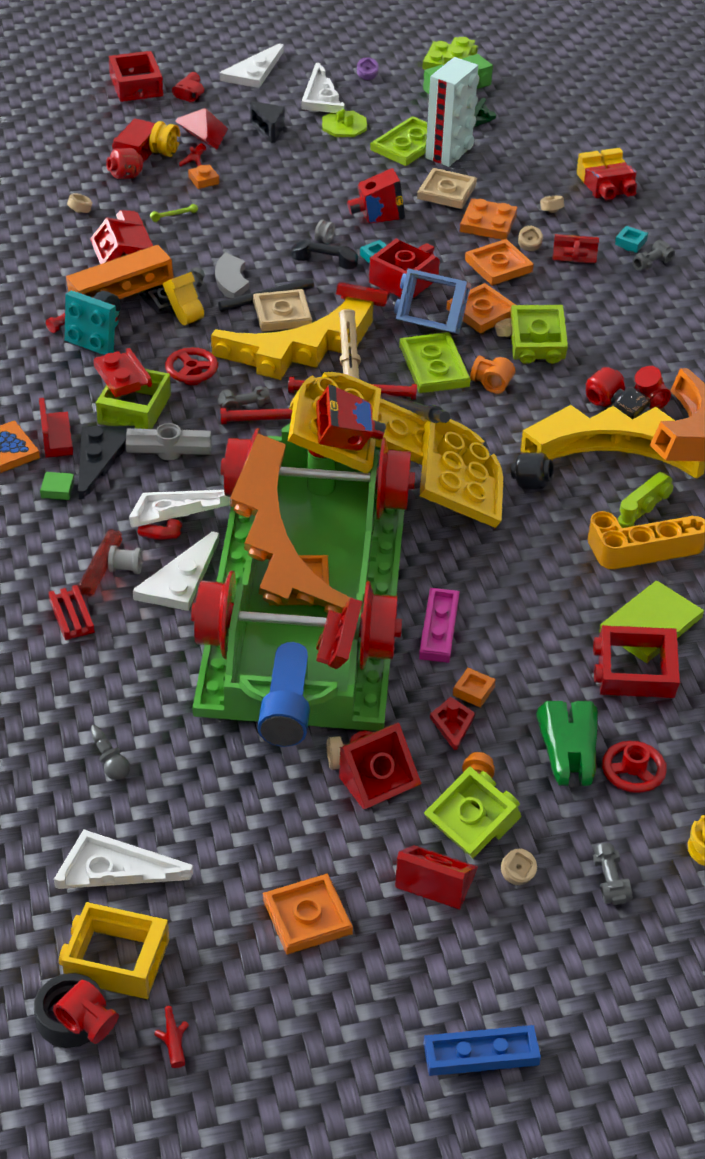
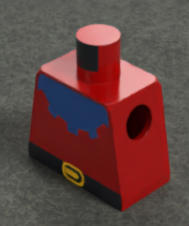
(379, 198)
(345, 420)

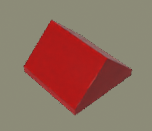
(378, 766)
(434, 876)

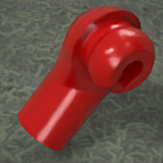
(158, 532)

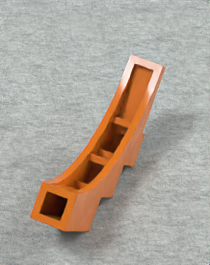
(684, 437)
(267, 538)

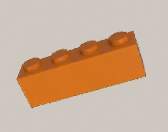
(125, 274)

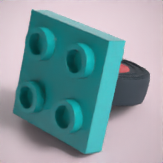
(92, 320)

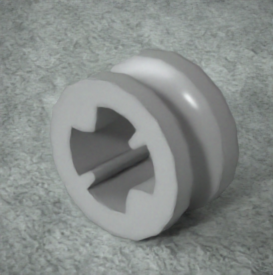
(324, 231)

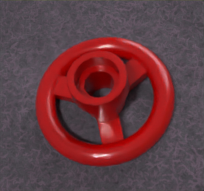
(192, 371)
(634, 762)

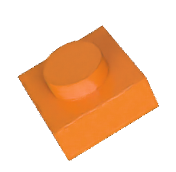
(203, 176)
(474, 687)

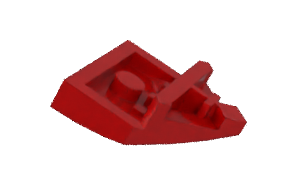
(378, 296)
(338, 635)

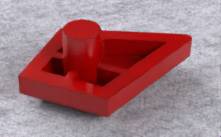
(452, 721)

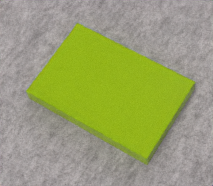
(404, 142)
(434, 362)
(655, 608)

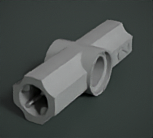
(168, 441)

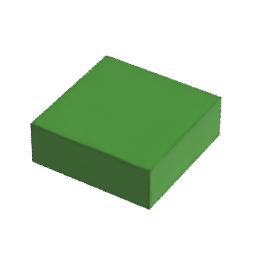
(57, 485)

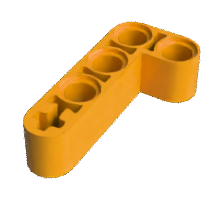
(644, 543)

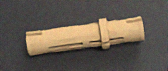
(347, 321)

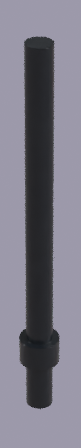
(431, 413)

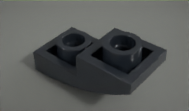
(156, 298)

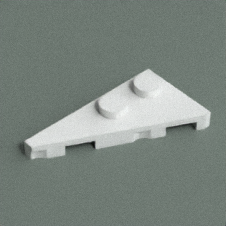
(254, 69)
(321, 93)
(162, 506)
(180, 579)
(108, 862)

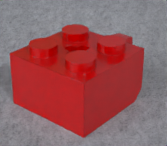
(395, 259)

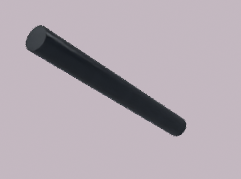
(248, 298)

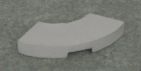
(229, 276)

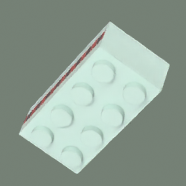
(451, 111)

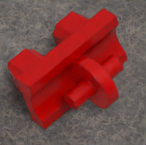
(575, 248)

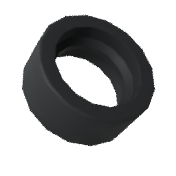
(47, 995)

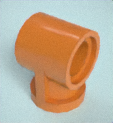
(493, 374)

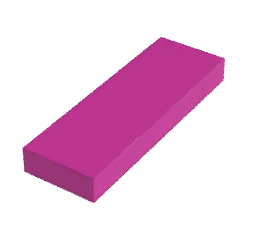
(439, 625)

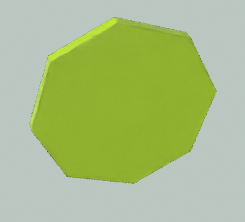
(344, 123)

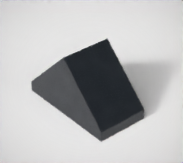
(267, 119)

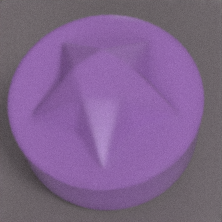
(367, 68)

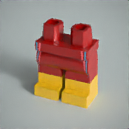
(606, 173)

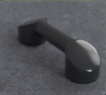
(347, 256)

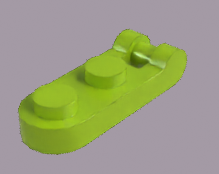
(644, 499)

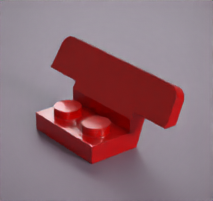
(119, 236)

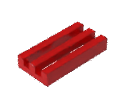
(66, 597)

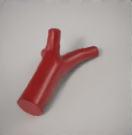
(194, 155)
(173, 1038)

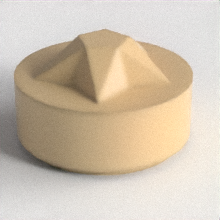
(79, 203)
(552, 203)
(530, 238)
(504, 328)
(333, 751)
(518, 866)

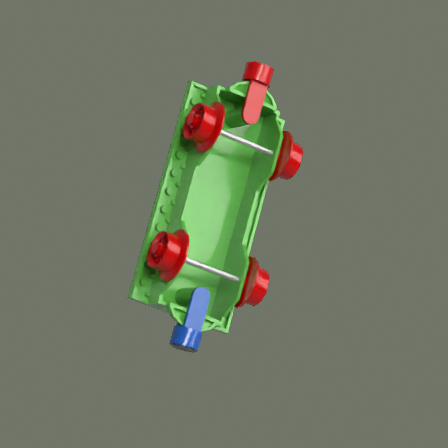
(263, 655)

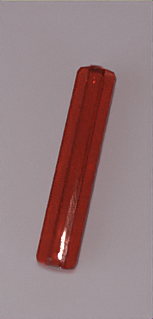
(99, 563)

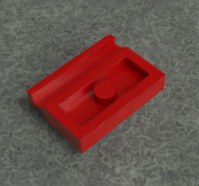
(122, 372)

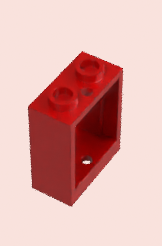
(128, 86)
(637, 684)

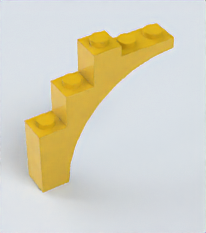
(304, 345)
(610, 430)

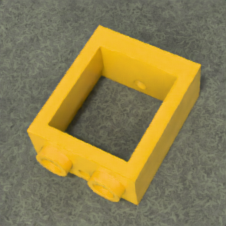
(122, 924)

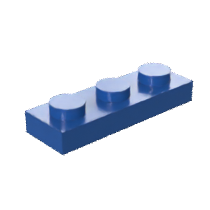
(481, 1050)

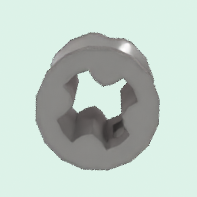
(125, 559)

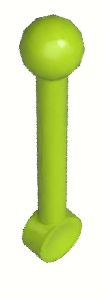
(155, 216)

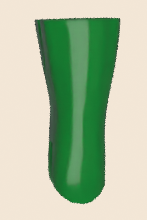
(570, 740)

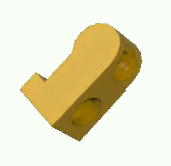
(184, 298)

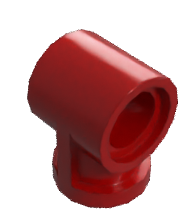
(651, 384)
(85, 1010)

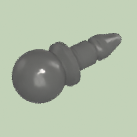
(115, 765)

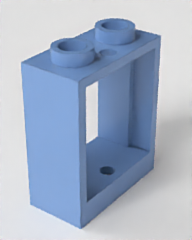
(457, 308)

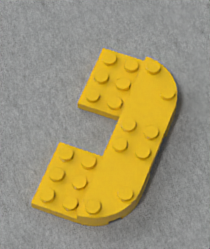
(452, 456)

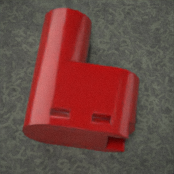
(189, 88)

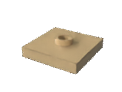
(447, 188)
(282, 310)

